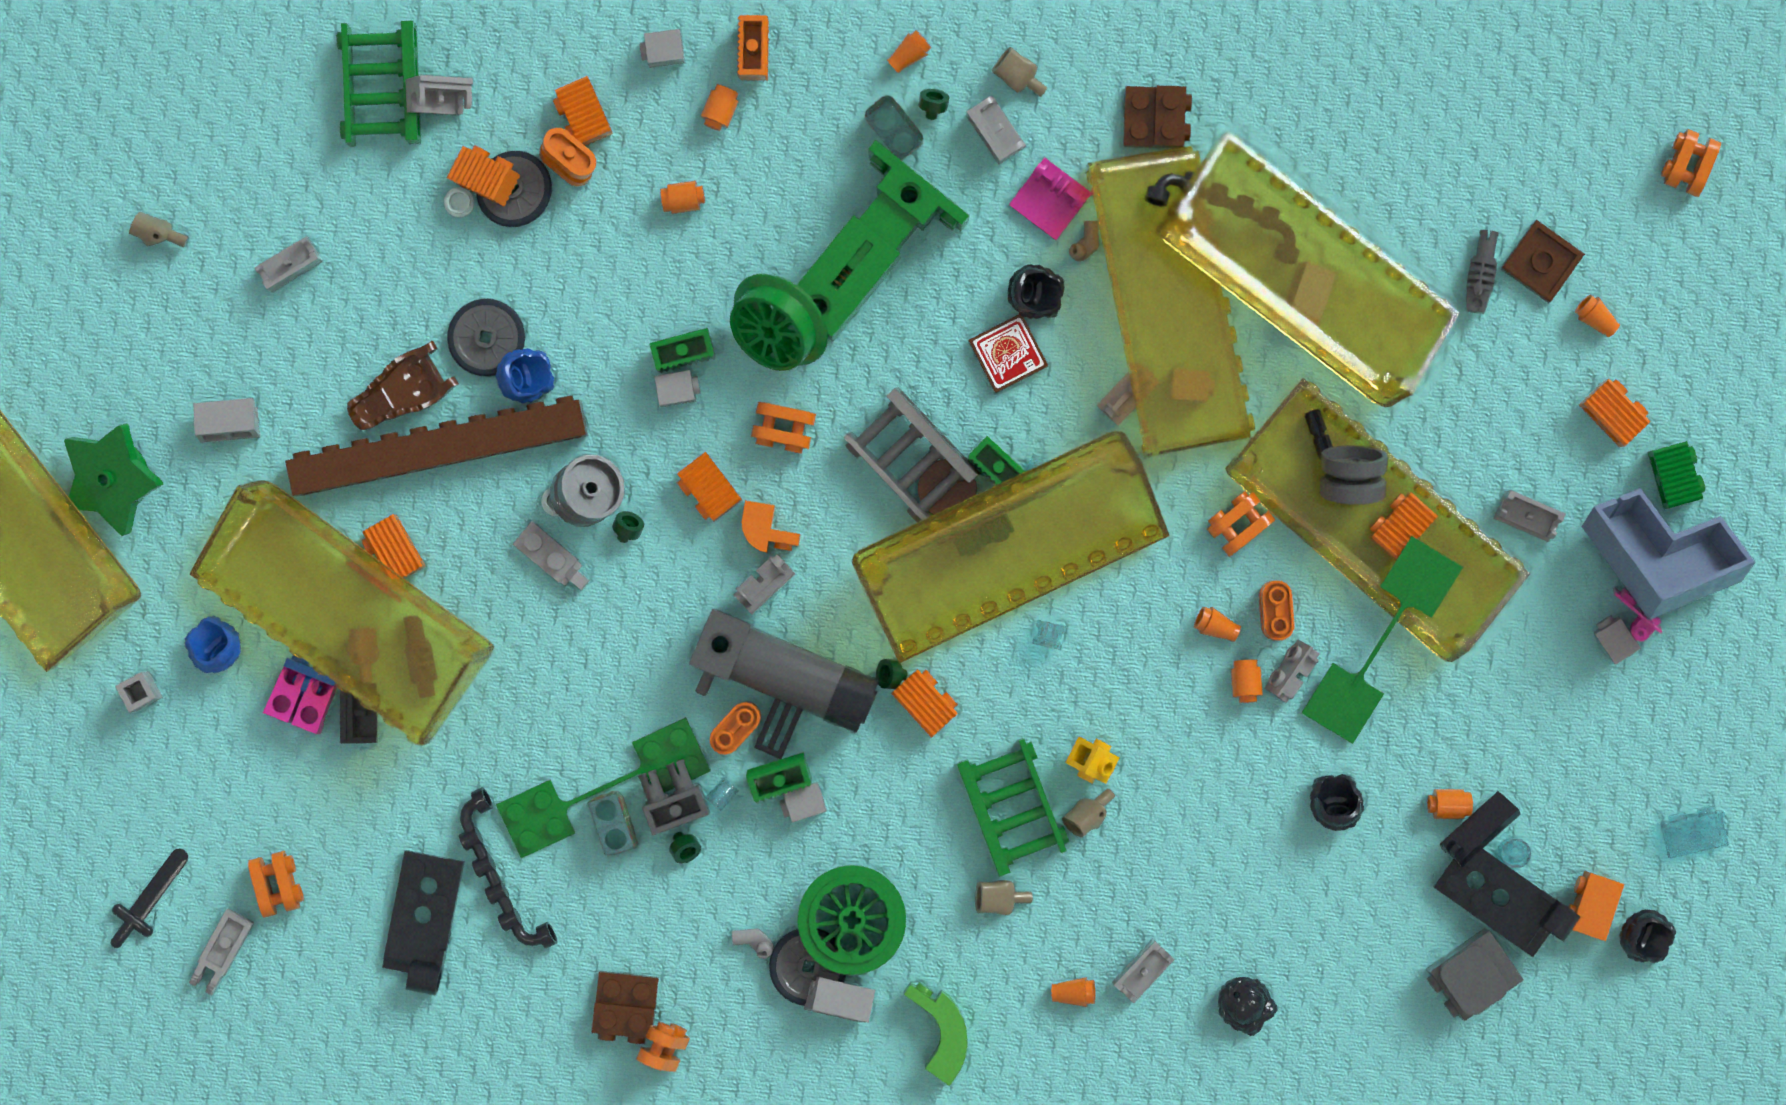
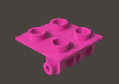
(1050, 198)
(1641, 627)

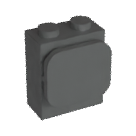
(1473, 975)

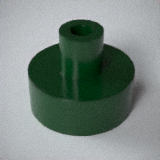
(933, 102)
(627, 526)
(890, 673)
(684, 847)

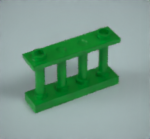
(405, 67)
(993, 829)

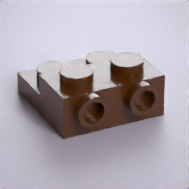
(1156, 117)
(624, 1006)

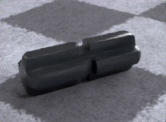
(1317, 428)

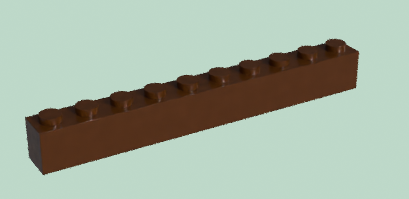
(436, 447)

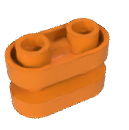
(1685, 146)
(567, 157)
(793, 440)
(1222, 522)
(1276, 610)
(735, 728)
(283, 868)
(665, 1042)

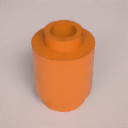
(720, 107)
(682, 197)
(1246, 680)
(1450, 804)

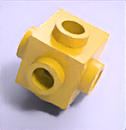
(1092, 760)

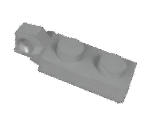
(550, 556)

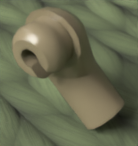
(1088, 244)

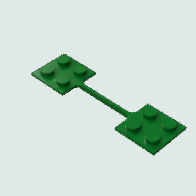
(1419, 581)
(540, 817)

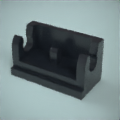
(356, 721)

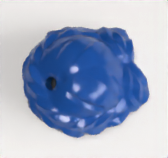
(527, 378)
(213, 645)

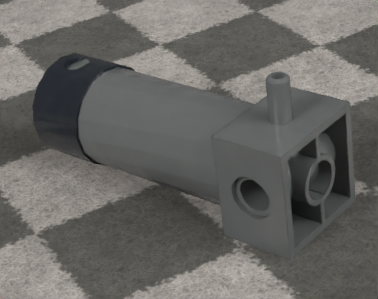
(783, 672)

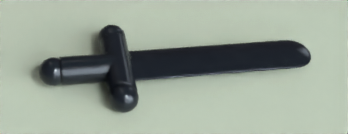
(147, 900)

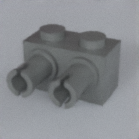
(670, 811)

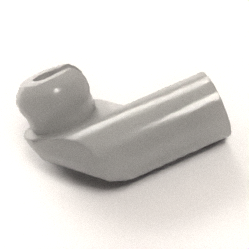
(756, 939)

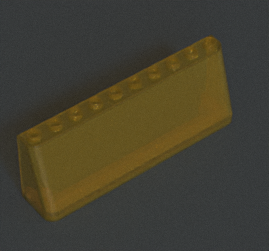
(1307, 272)
(1167, 313)
(1285, 476)
(1010, 544)
(54, 568)
(340, 609)

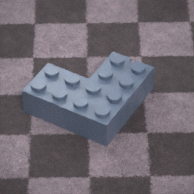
(1661, 566)

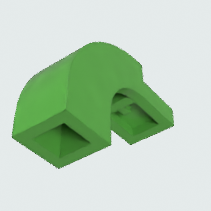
(952, 1047)

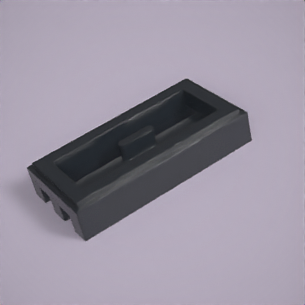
(769, 750)

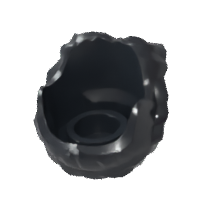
(1036, 292)
(1336, 802)
(1647, 936)
(1250, 1008)

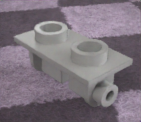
(1119, 401)
(772, 577)
(1283, 680)

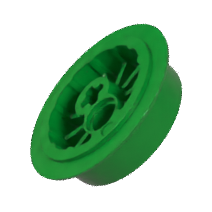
(780, 336)
(850, 961)

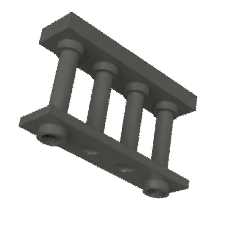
(919, 427)

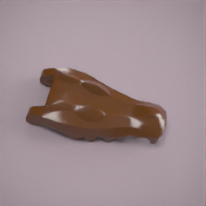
(402, 388)

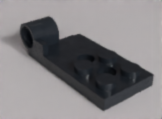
(1527, 915)
(419, 946)

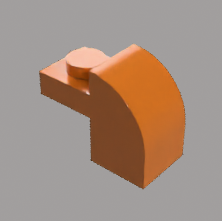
(758, 530)

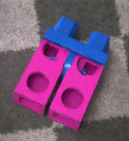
(298, 681)

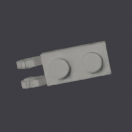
(222, 948)

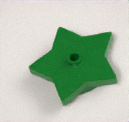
(110, 477)

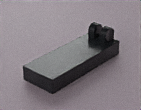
(1480, 828)

